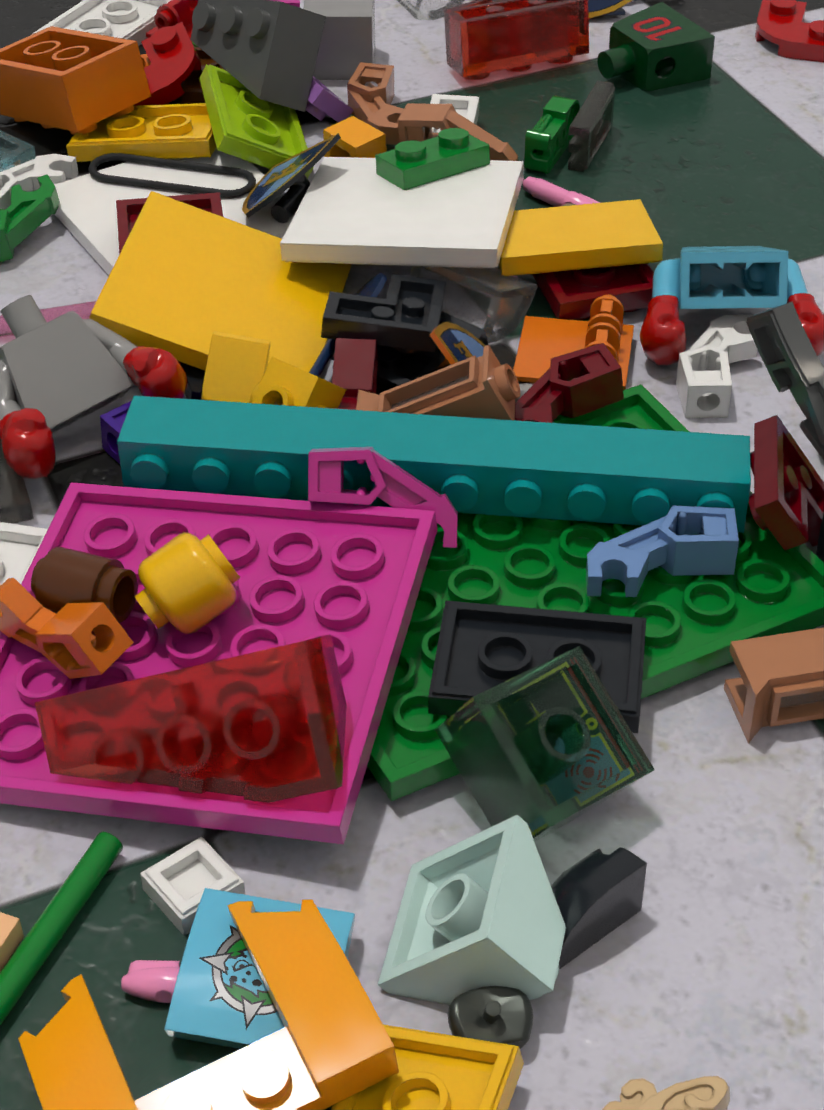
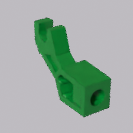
(26, 214)

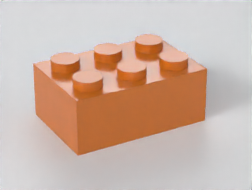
(70, 79)

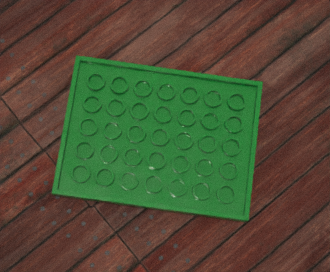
(544, 567)

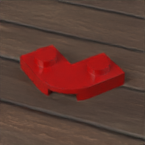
(784, 25)
(171, 61)

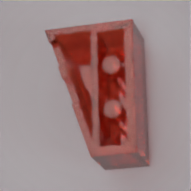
(514, 35)

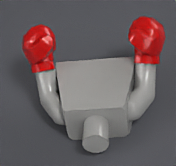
(65, 373)

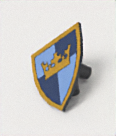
(284, 176)

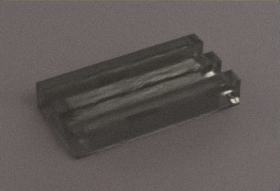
(591, 125)

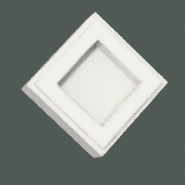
(181, 878)

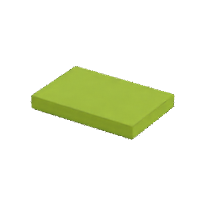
(248, 125)

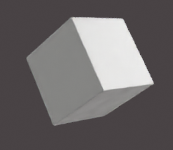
(346, 36)

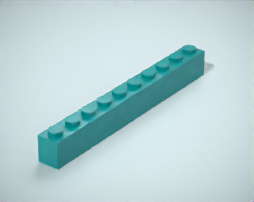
(476, 462)

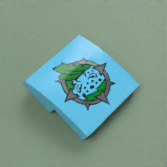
(218, 986)

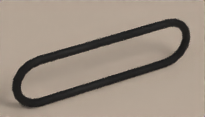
(171, 163)

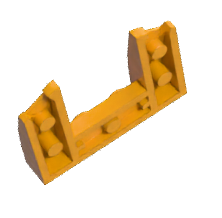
(321, 1057)

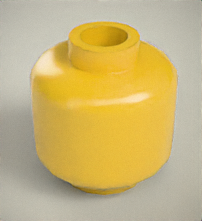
(186, 583)

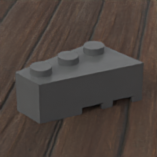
(262, 45)

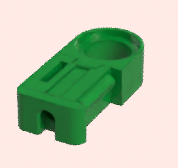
(550, 135)

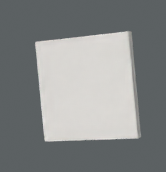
(90, 205)
(365, 219)

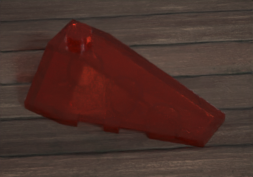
(231, 726)

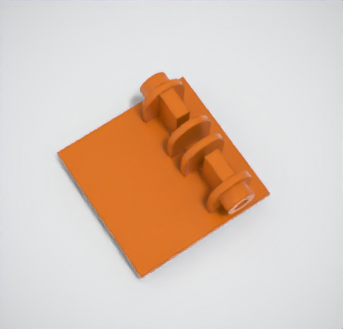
(553, 337)

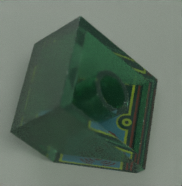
(544, 745)

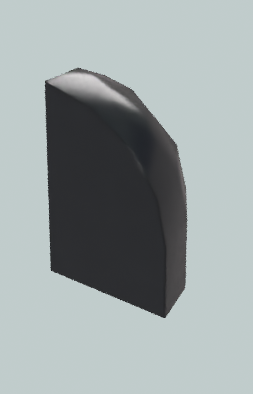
(598, 898)

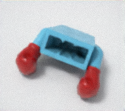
(723, 279)

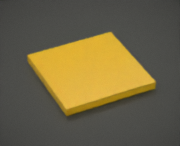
(206, 274)

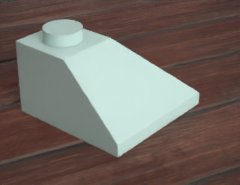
(476, 920)

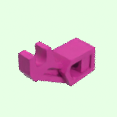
(392, 486)

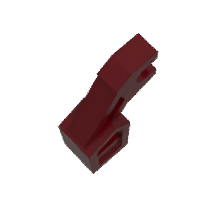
(355, 368)
(573, 386)

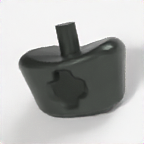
(492, 1015)

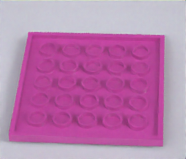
(302, 577)

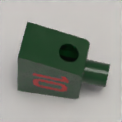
(657, 49)

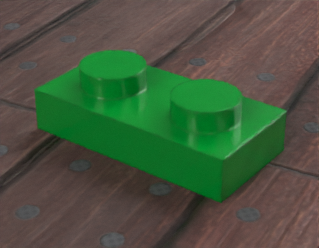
(433, 159)

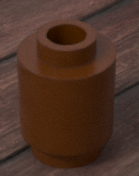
(83, 578)

